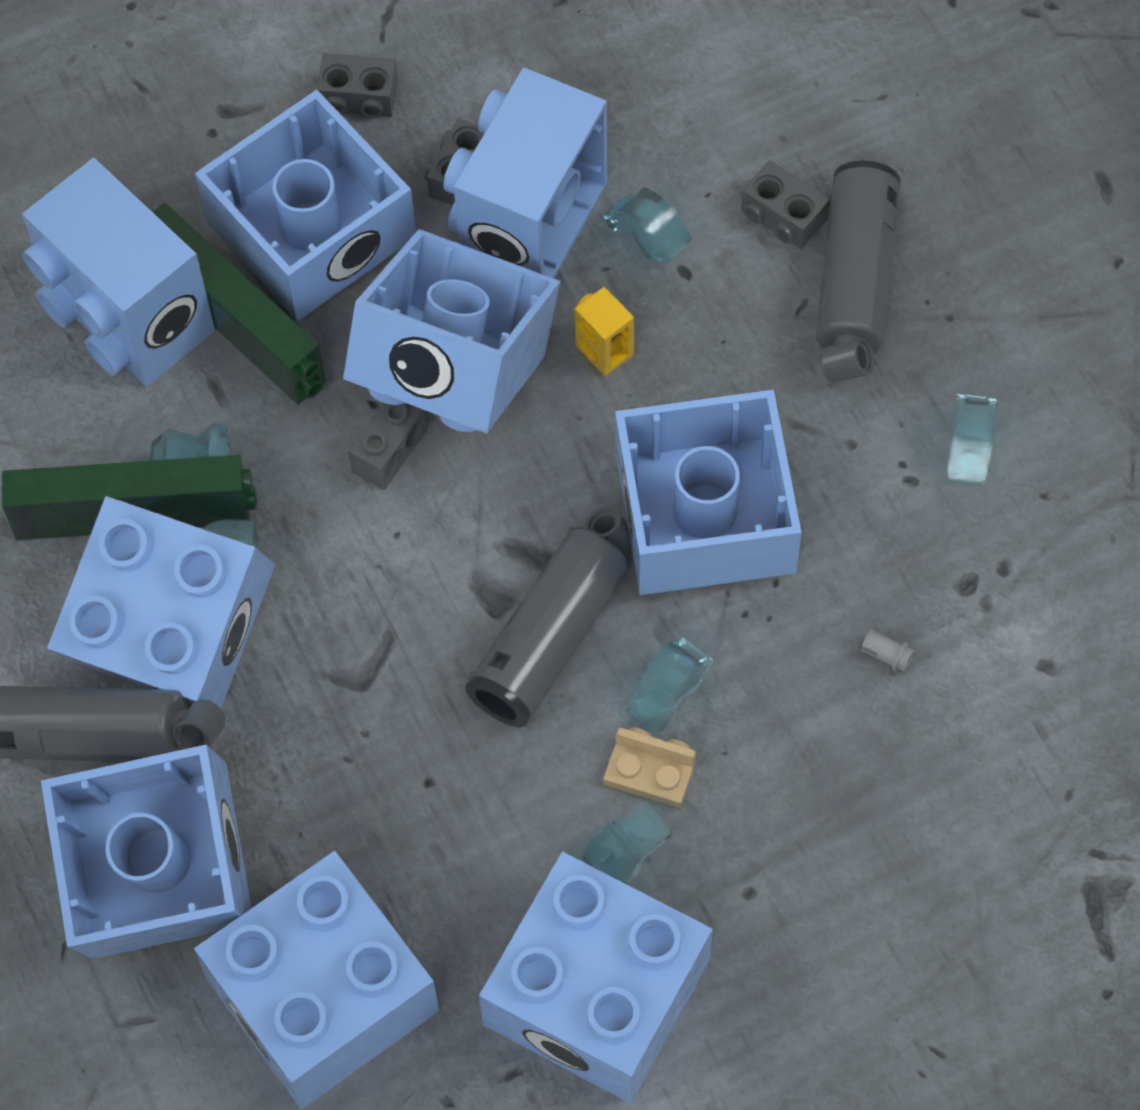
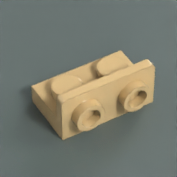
(650, 767)

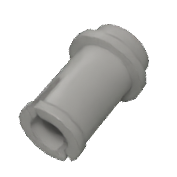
(888, 651)

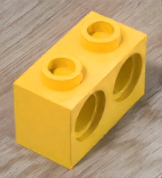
(604, 330)

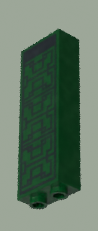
(252, 319)
(69, 498)

